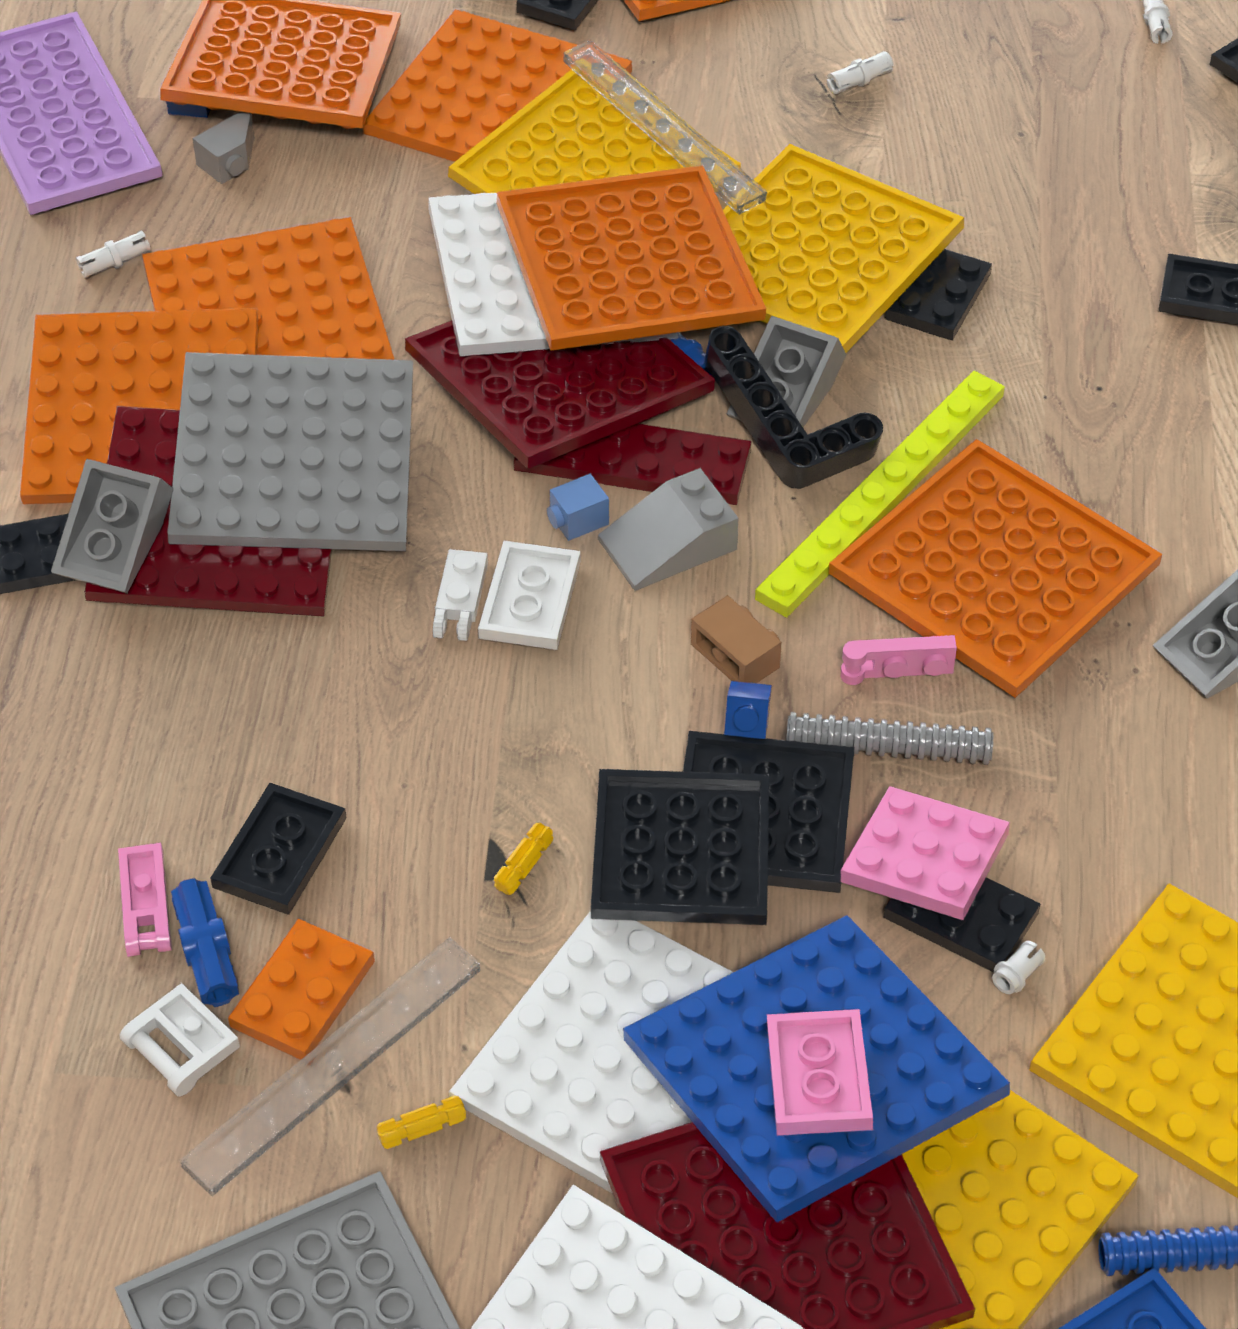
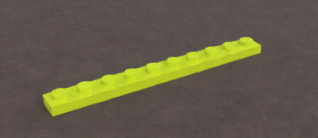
(879, 493)

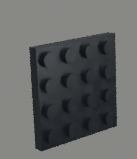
(805, 801)
(681, 847)

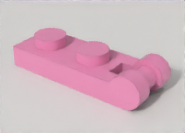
(897, 658)
(144, 898)

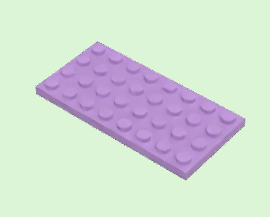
(65, 118)

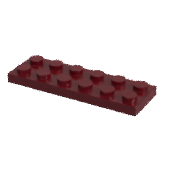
(650, 455)

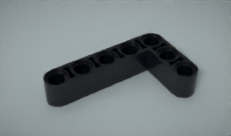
(730, 360)

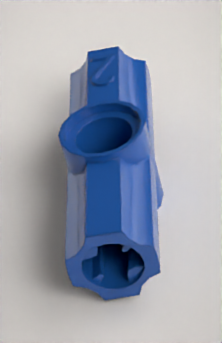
(204, 942)

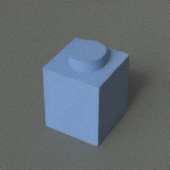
(578, 507)

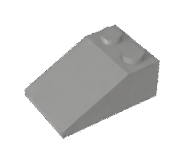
(799, 364)
(111, 525)
(671, 531)
(1206, 641)

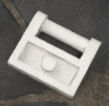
(190, 1028)

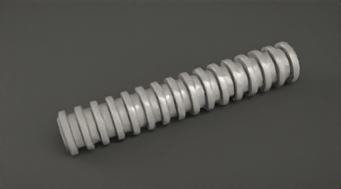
(894, 738)

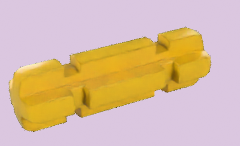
(523, 858)
(421, 1122)

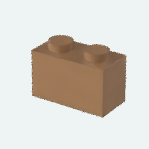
(736, 641)

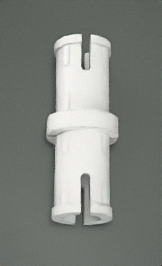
(1157, 19)
(860, 72)
(113, 254)

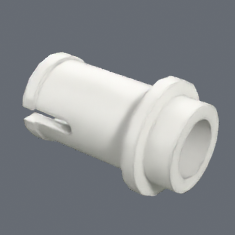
(1011, 975)

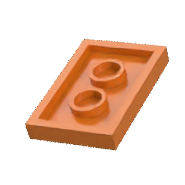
(301, 989)

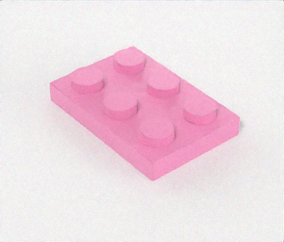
(819, 1072)

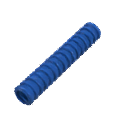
(1168, 1250)

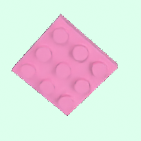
(925, 852)

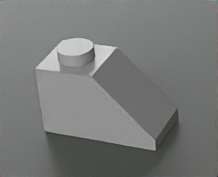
(226, 147)

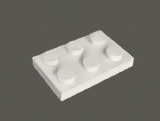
(529, 595)

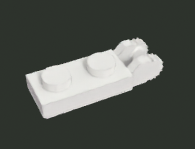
(460, 591)

